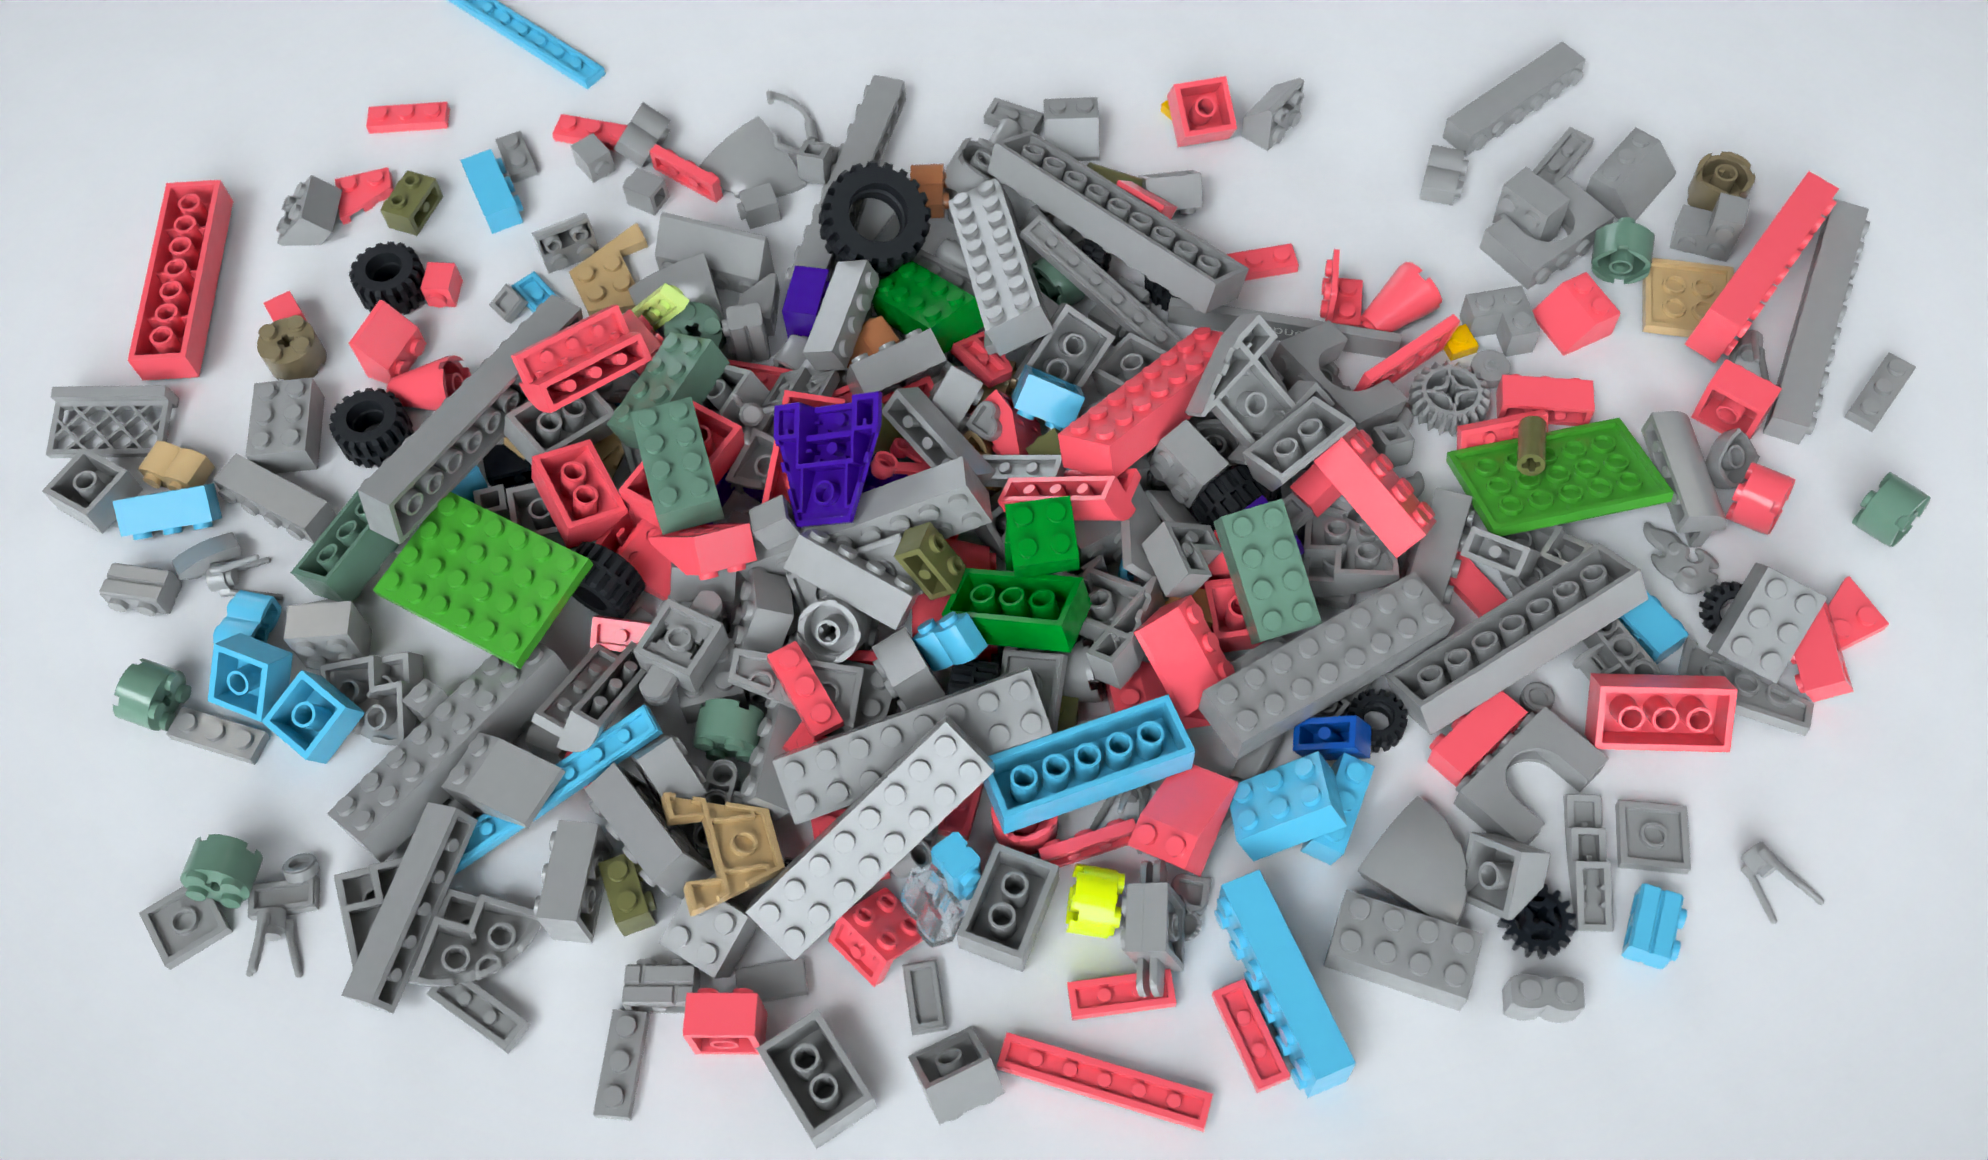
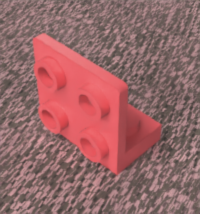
(1340, 295)
(875, 934)

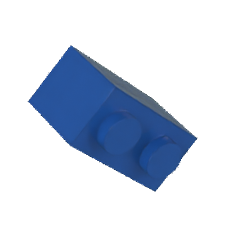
(1333, 737)

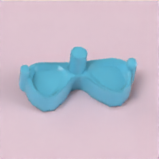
(1123, 573)

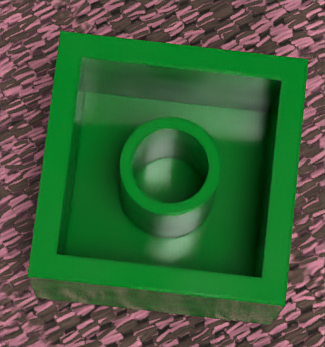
(1042, 536)

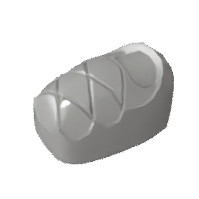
(1730, 459)

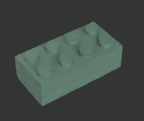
(678, 370)
(677, 465)
(344, 555)
(1267, 571)

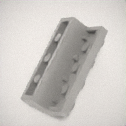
(1681, 463)
(590, 697)

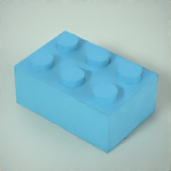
(1286, 806)

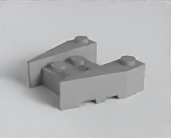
(1243, 390)
(1114, 615)

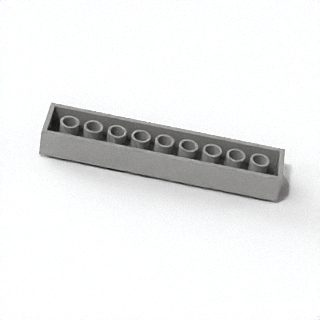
(1118, 221)
(457, 433)

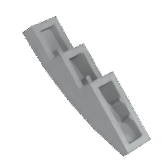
(1588, 863)

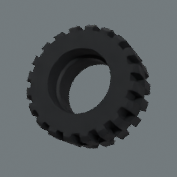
(893, 189)

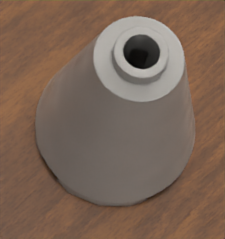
(1079, 678)

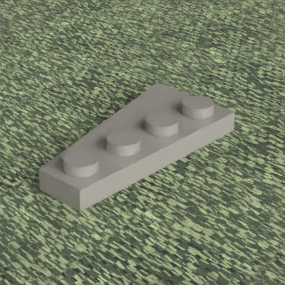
(842, 682)
(1754, 698)

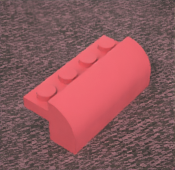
(579, 359)
(1091, 495)

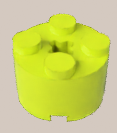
(1093, 901)

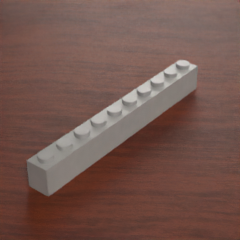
(864, 143)
(1817, 322)

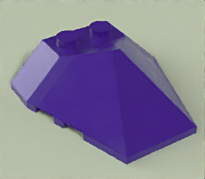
(827, 456)

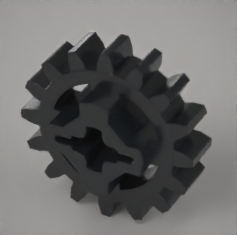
(1551, 932)

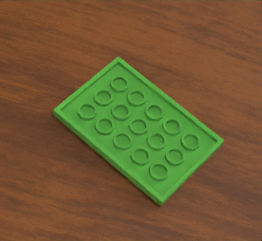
(1586, 475)
(483, 578)

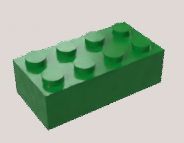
(923, 300)
(1023, 611)

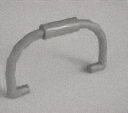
(809, 122)

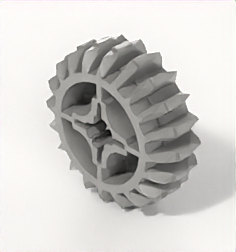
(1444, 393)

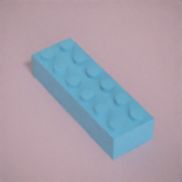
(1088, 763)
(1284, 985)

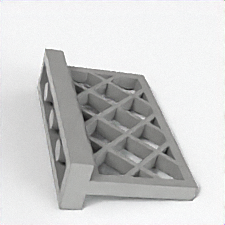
(115, 399)

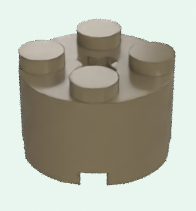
(1719, 174)
(291, 348)

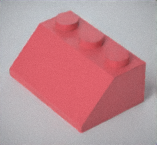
(577, 492)
(1183, 652)

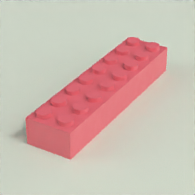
(1763, 267)
(181, 281)
(1140, 411)

